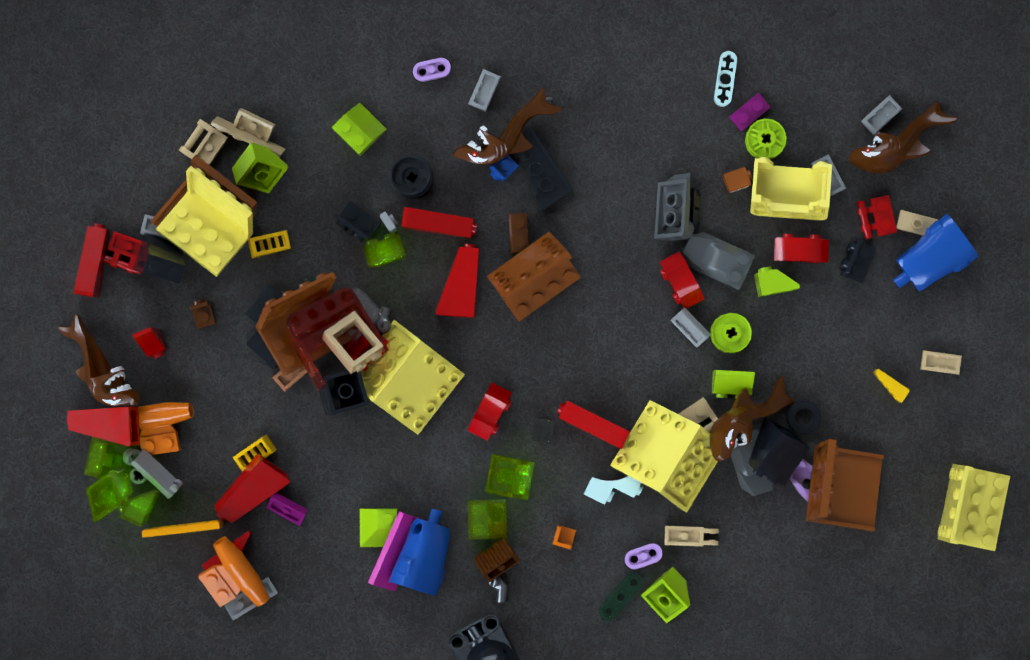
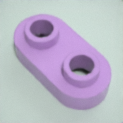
(431, 68)
(643, 556)

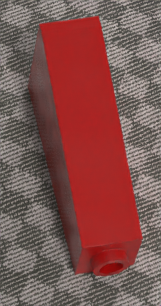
(438, 223)
(92, 261)
(460, 289)
(110, 424)
(593, 424)
(251, 488)

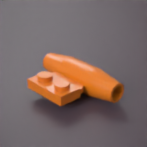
(156, 426)
(232, 576)

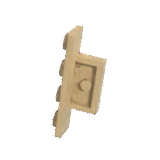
(249, 129)

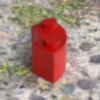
(801, 249)
(681, 280)
(486, 418)

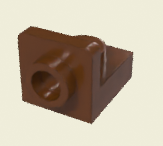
(202, 314)

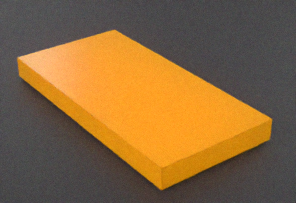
(183, 528)

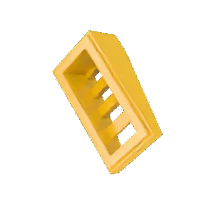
(251, 241)
(895, 388)
(267, 444)

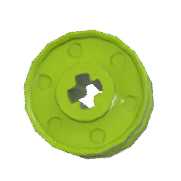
(776, 136)
(734, 343)

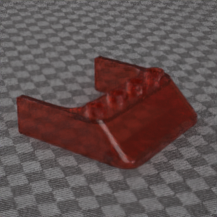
(308, 326)

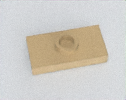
(913, 222)
(940, 362)

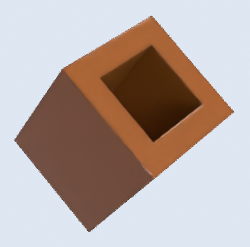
(737, 179)

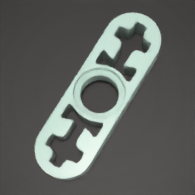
(732, 65)

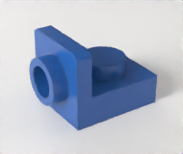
(503, 168)

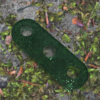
(618, 605)

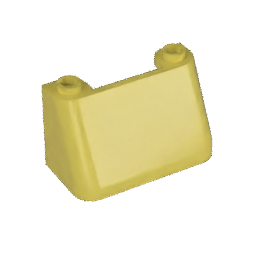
(791, 190)

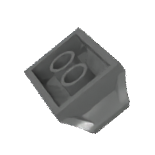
(673, 209)
(718, 259)
(747, 479)

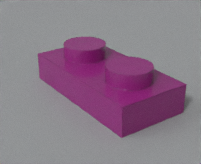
(749, 112)
(287, 508)

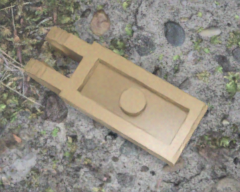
(688, 536)

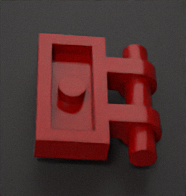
(882, 216)
(126, 246)

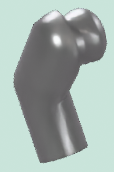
(384, 323)
(501, 586)

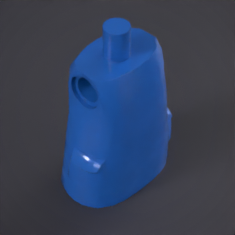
(935, 255)
(423, 556)

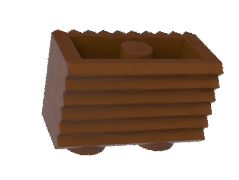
(518, 232)
(496, 559)

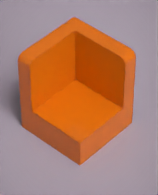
(564, 537)

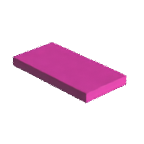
(391, 552)

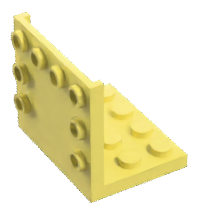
(208, 223)
(409, 379)
(667, 455)
(973, 507)

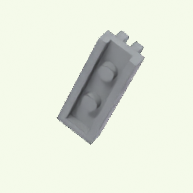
(156, 474)
(243, 604)

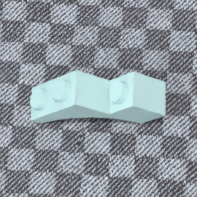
(602, 490)

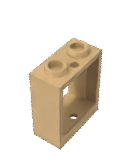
(341, 327)

